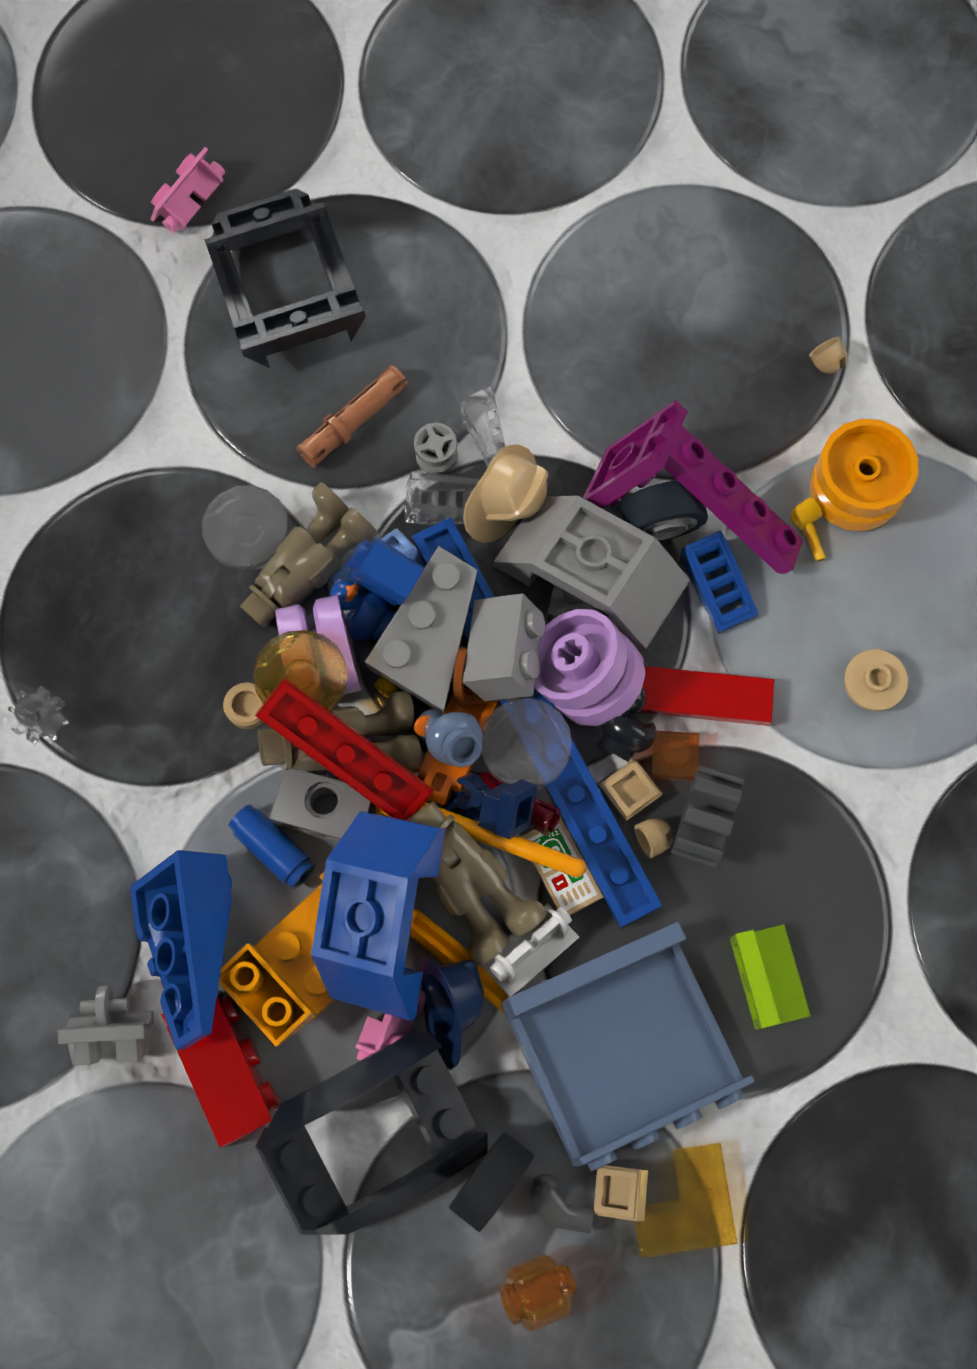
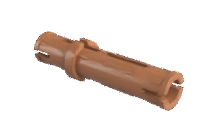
(340, 426)

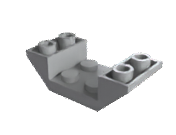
(597, 562)

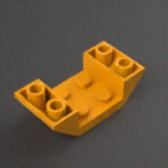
(277, 976)

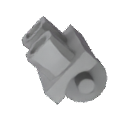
(106, 1021)

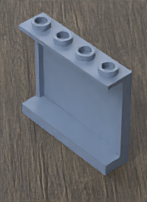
(624, 1048)

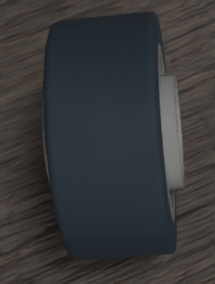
(664, 511)

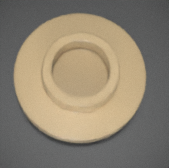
(875, 680)

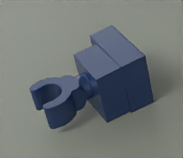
(504, 809)

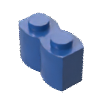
(383, 570)

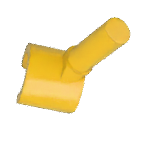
(802, 517)

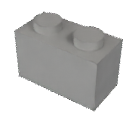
(504, 647)

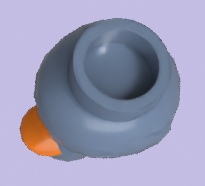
(451, 737)

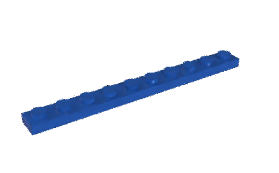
(574, 791)

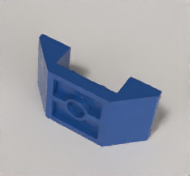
(370, 909)

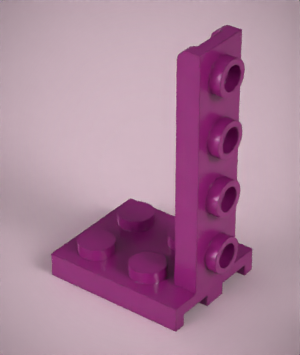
(668, 445)

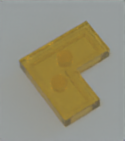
(701, 1214)

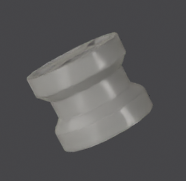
(435, 438)

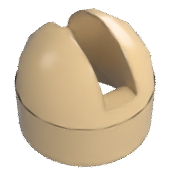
(829, 356)
(653, 836)

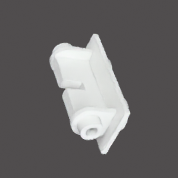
(531, 952)

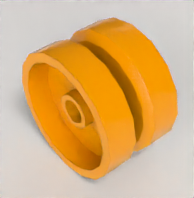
(864, 474)

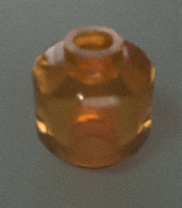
(537, 1292)

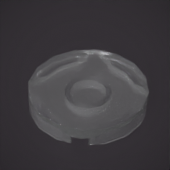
(244, 527)
(526, 742)

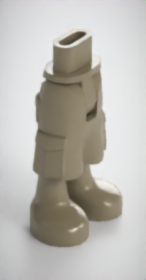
(302, 560)
(391, 720)
(474, 872)

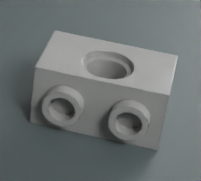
(296, 805)

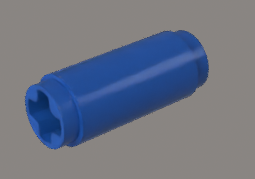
(271, 846)

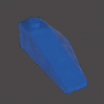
(185, 919)

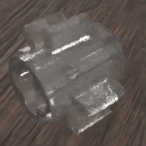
(25, 715)

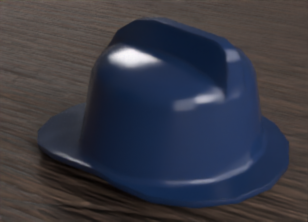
(451, 1003)

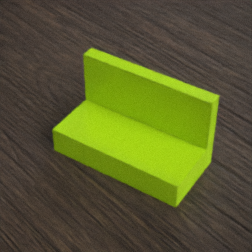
(769, 976)

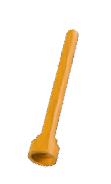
(518, 846)

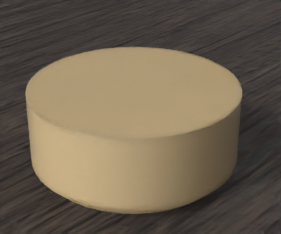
(241, 706)

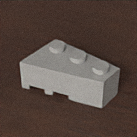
(426, 631)

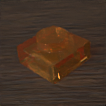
(675, 755)

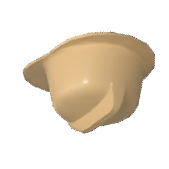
(507, 492)

